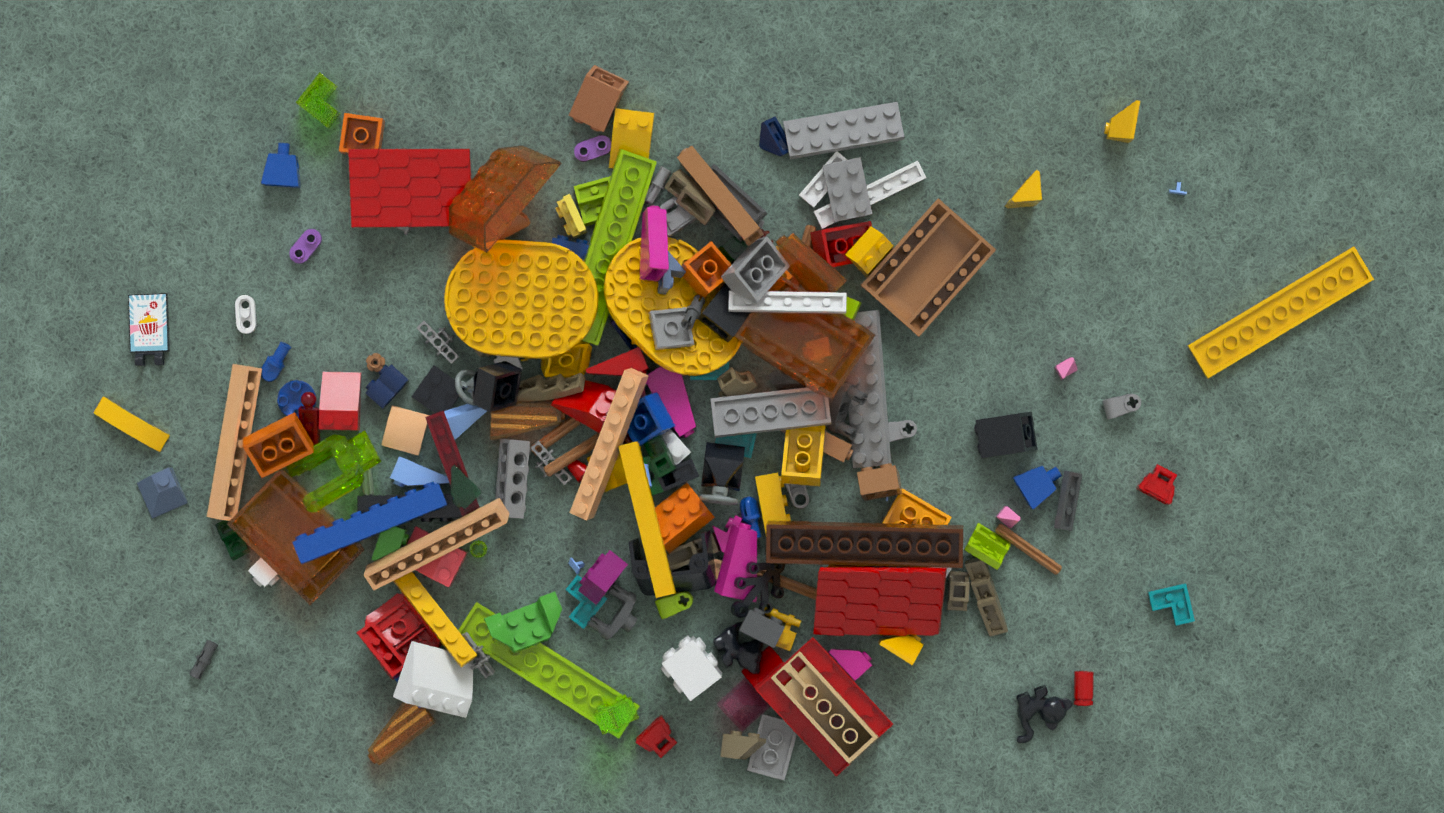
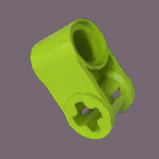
(670, 604)

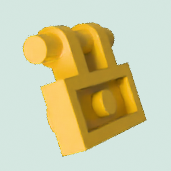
(787, 637)

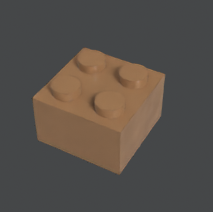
(879, 482)

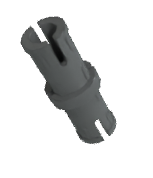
(693, 312)
(203, 659)

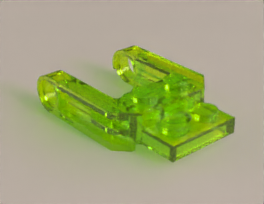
(352, 458)

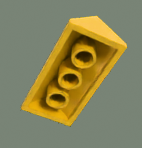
(1028, 194)

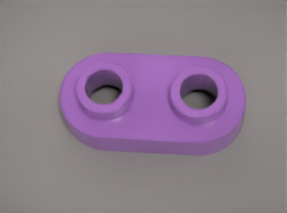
(593, 150)
(305, 246)

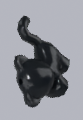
(747, 654)
(1051, 710)

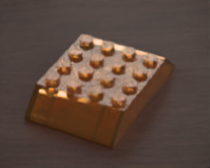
(498, 195)
(806, 346)
(270, 526)

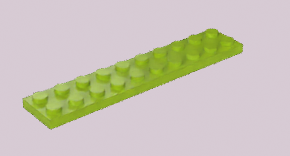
(616, 224)
(544, 669)

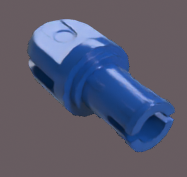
(275, 364)
(750, 513)

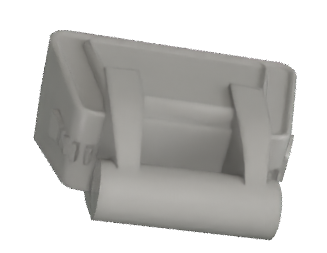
(678, 218)

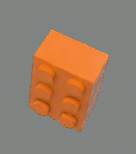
(278, 445)
(681, 516)

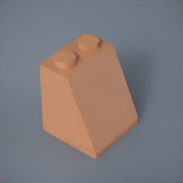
(598, 98)

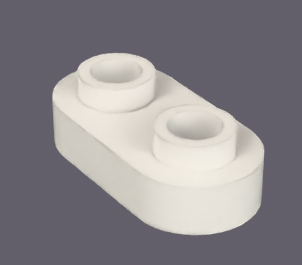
(245, 314)

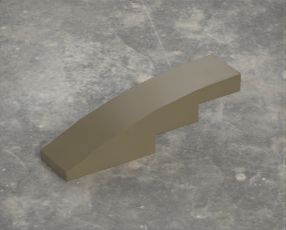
(557, 386)
(986, 597)

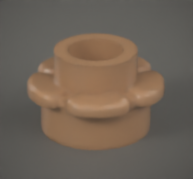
(370, 361)

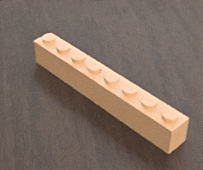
(606, 447)
(231, 454)
(436, 544)

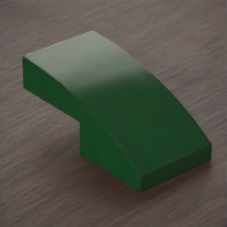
(660, 456)
(234, 543)

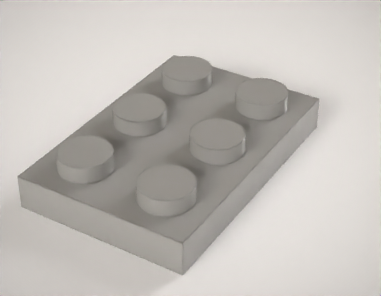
(847, 189)
(774, 756)

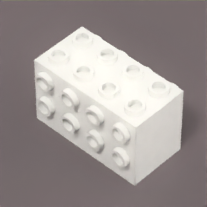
(691, 667)

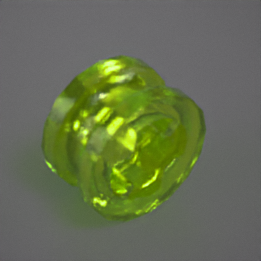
(478, 555)

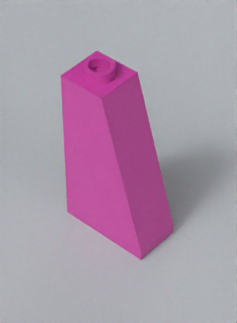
(654, 244)
(674, 397)
(739, 551)

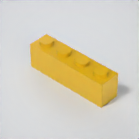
(771, 498)

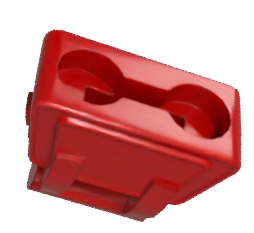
(1158, 488)
(654, 735)

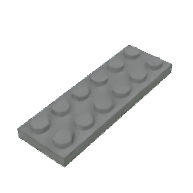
(843, 130)
(769, 412)

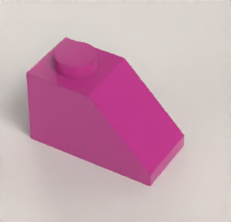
(852, 661)

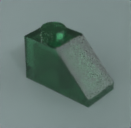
(462, 488)

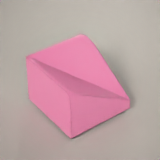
(1066, 368)
(1008, 517)

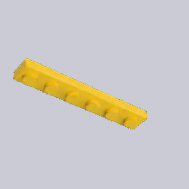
(435, 619)

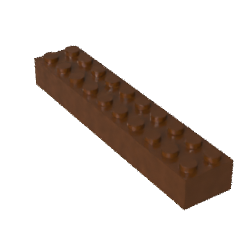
(864, 544)

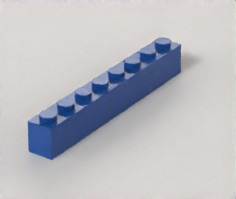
(370, 523)

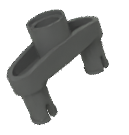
(839, 408)
(623, 617)

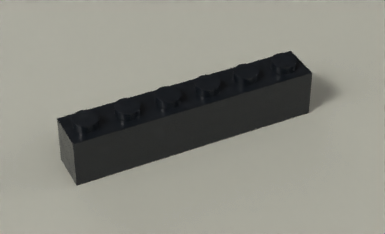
(445, 513)

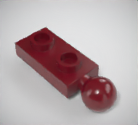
(310, 416)

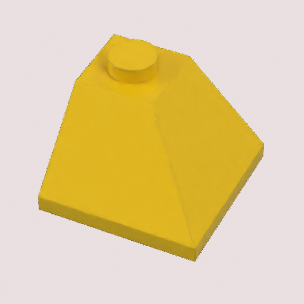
(1123, 125)
(905, 647)

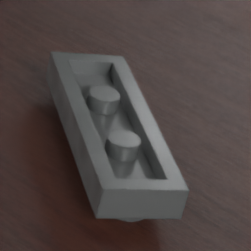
(1068, 501)

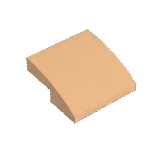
(405, 430)

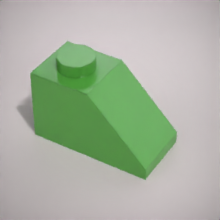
(390, 541)

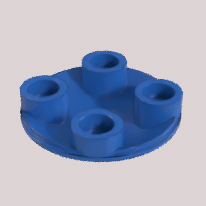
(290, 396)

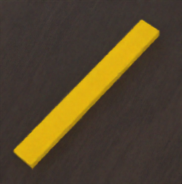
(647, 519)

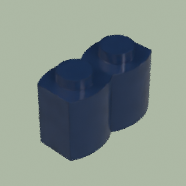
(386, 386)

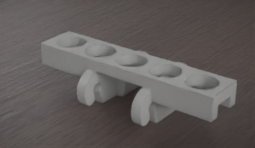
(431, 339)
(545, 461)
(483, 659)

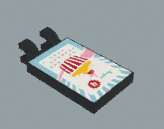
(149, 327)

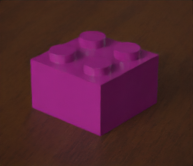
(601, 576)

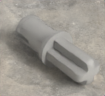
(657, 184)

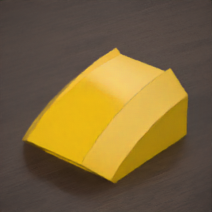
(569, 363)

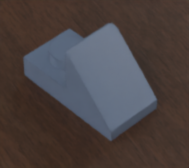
(667, 280)

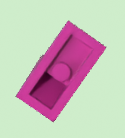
(723, 536)

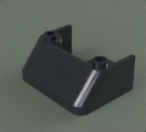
(699, 577)

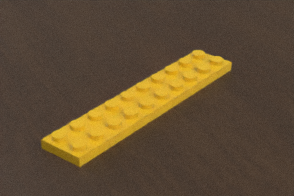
(1280, 312)

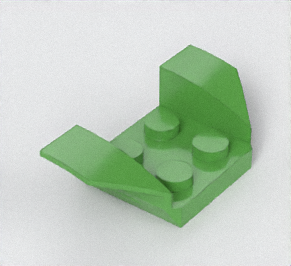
(526, 625)

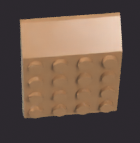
(928, 267)

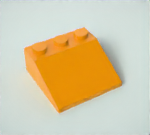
(913, 510)

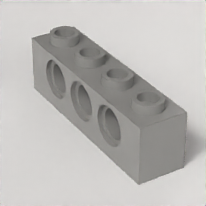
(507, 469)

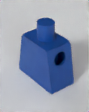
(281, 168)
(1037, 484)

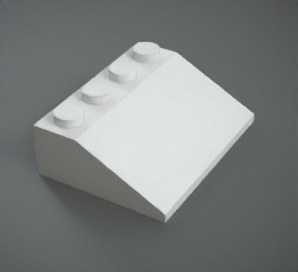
(435, 681)

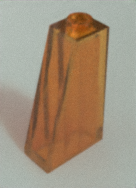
(808, 266)
(523, 419)
(399, 731)

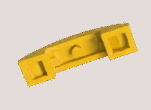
(131, 424)

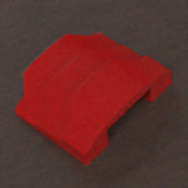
(391, 631)

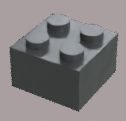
(761, 627)

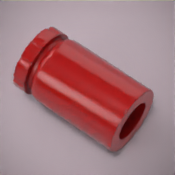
(1083, 688)

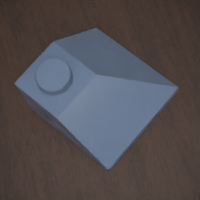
(162, 492)

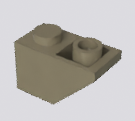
(739, 746)

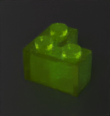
(314, 100)
(616, 714)

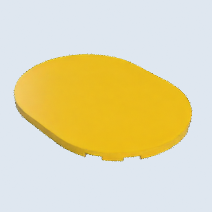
(633, 298)
(521, 299)

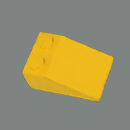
(631, 133)
(803, 456)

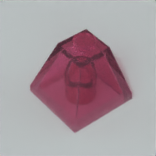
(743, 704)

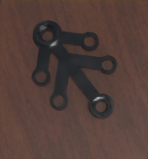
(761, 587)

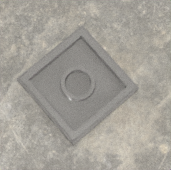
(668, 330)

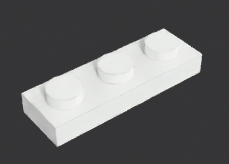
(817, 187)

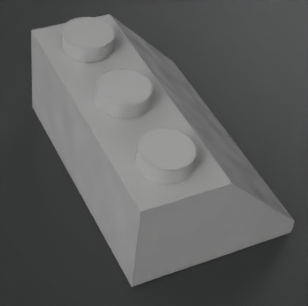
(755, 270)

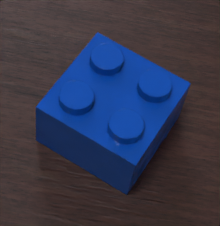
(649, 419)

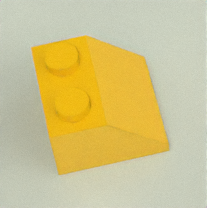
(869, 251)

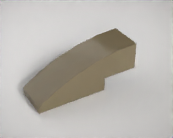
(690, 196)
(683, 553)

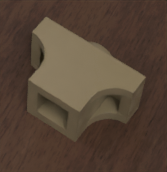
(736, 383)
(958, 591)

